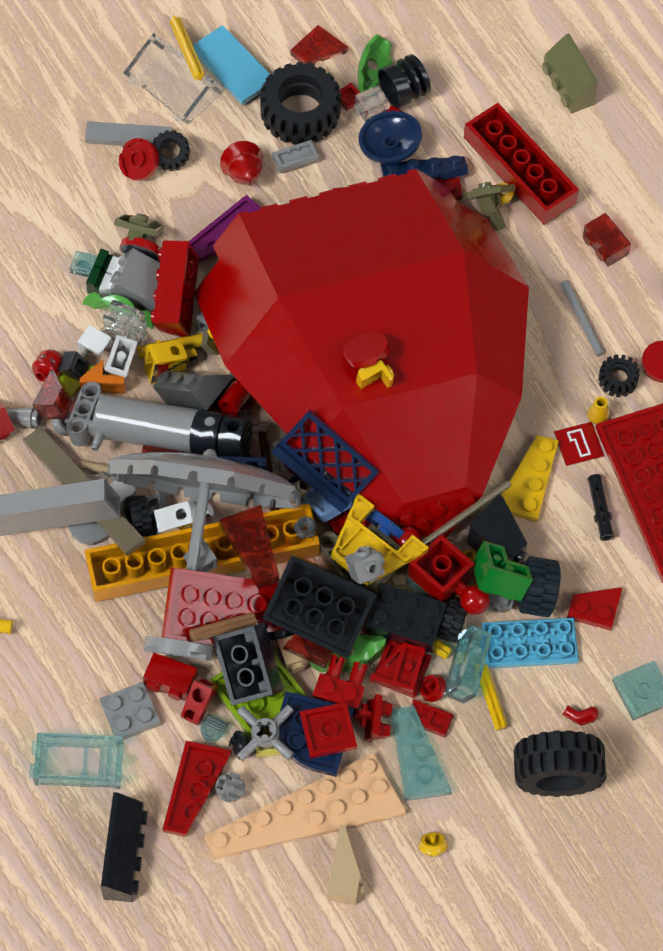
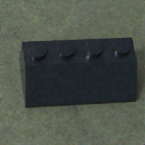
(122, 848)

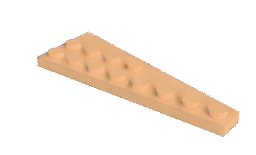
(352, 798)

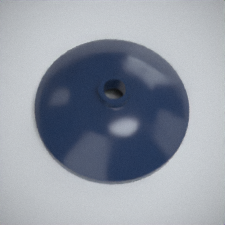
(390, 137)

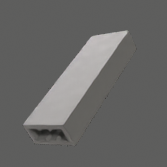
(58, 506)

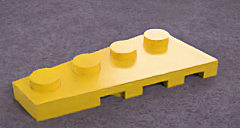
(531, 479)

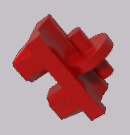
(370, 718)

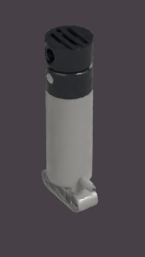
(156, 425)

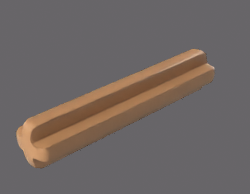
(222, 627)

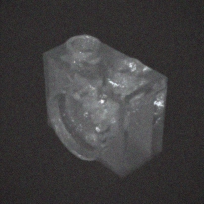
(126, 322)

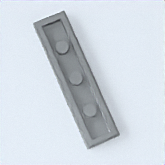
(120, 134)

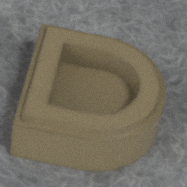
(208, 344)

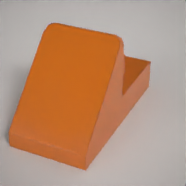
(109, 383)

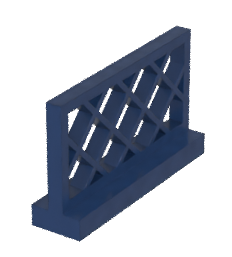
(311, 474)

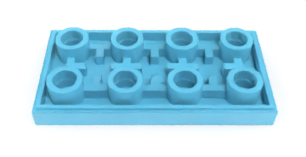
(231, 64)
(531, 643)

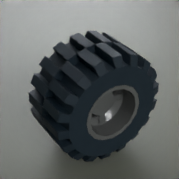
(544, 589)

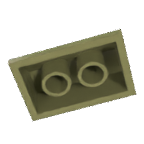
(570, 75)

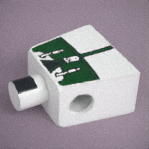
(178, 516)

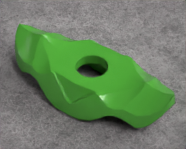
(376, 50)
(97, 301)
(366, 649)

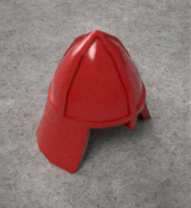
(242, 162)

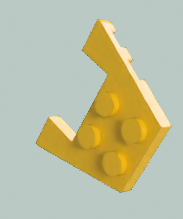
(357, 535)

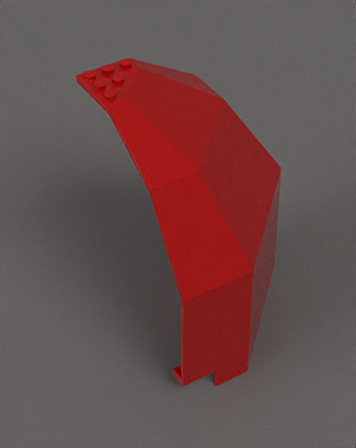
(392, 263)

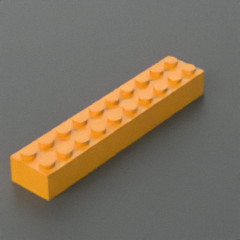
(149, 567)

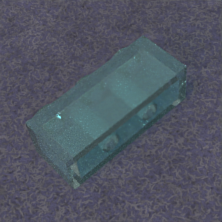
(468, 664)

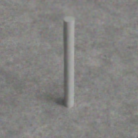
(582, 317)

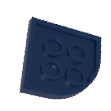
(293, 735)

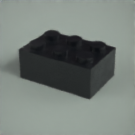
(406, 617)

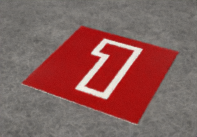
(579, 443)

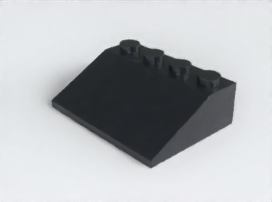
(319, 605)

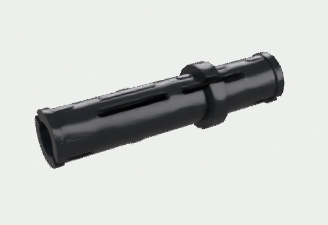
(605, 530)

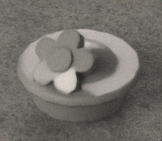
(60, 425)

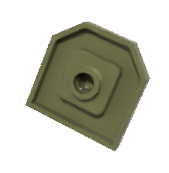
(490, 201)
(139, 225)

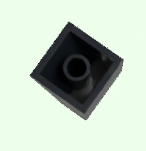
(498, 527)

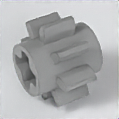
(230, 787)

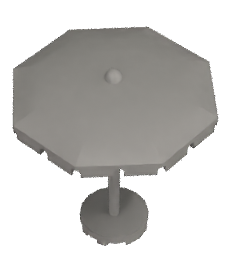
(201, 478)

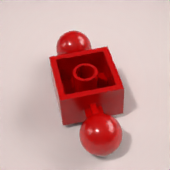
(445, 572)

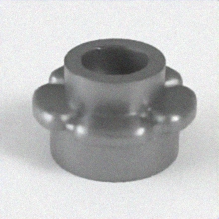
(305, 522)

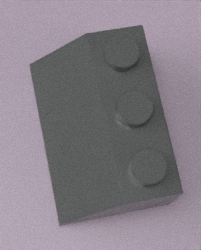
(191, 388)

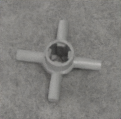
(264, 741)

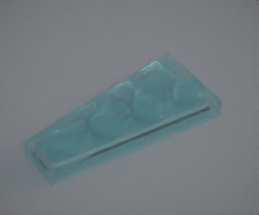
(417, 761)

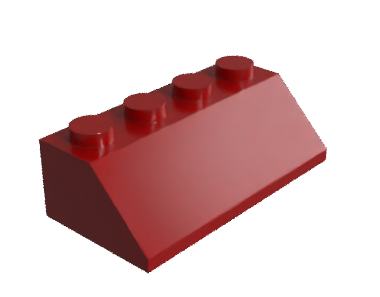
(175, 288)

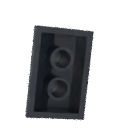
(248, 664)

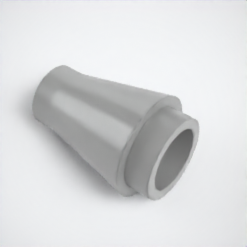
(25, 416)

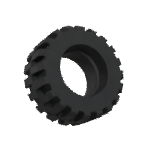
(300, 80)
(559, 763)

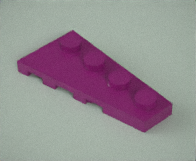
(205, 239)

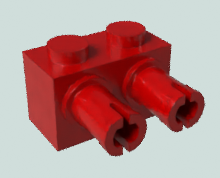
(334, 690)

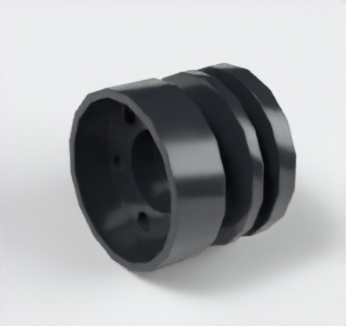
(404, 81)

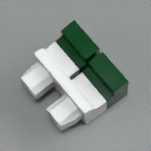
(101, 273)

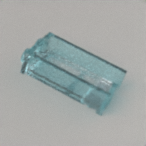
(77, 760)

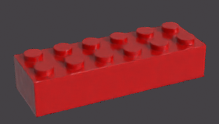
(521, 162)

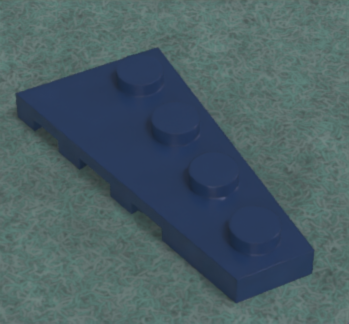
(434, 167)

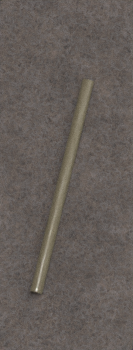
(466, 513)

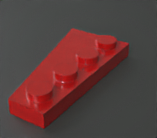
(194, 781)

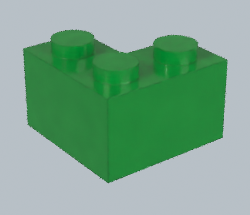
(498, 574)

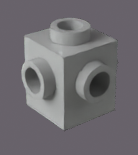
(365, 564)

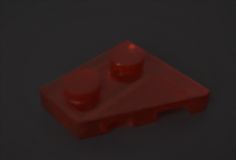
(317, 46)

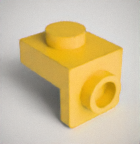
(370, 374)

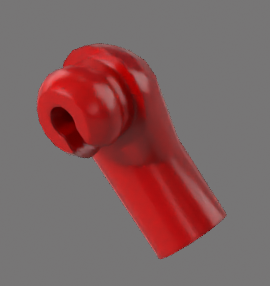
(581, 717)

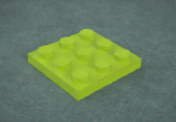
(262, 707)

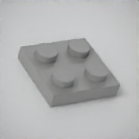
(130, 711)

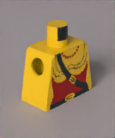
(166, 357)

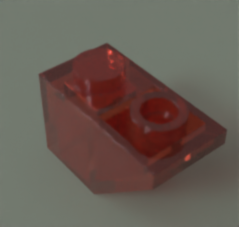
(53, 398)

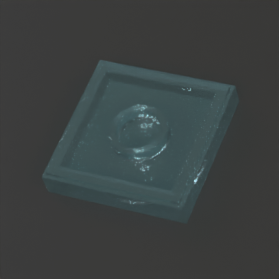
(641, 690)

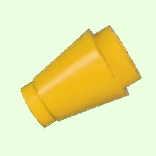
(598, 410)

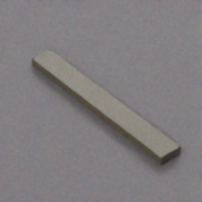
(67, 472)

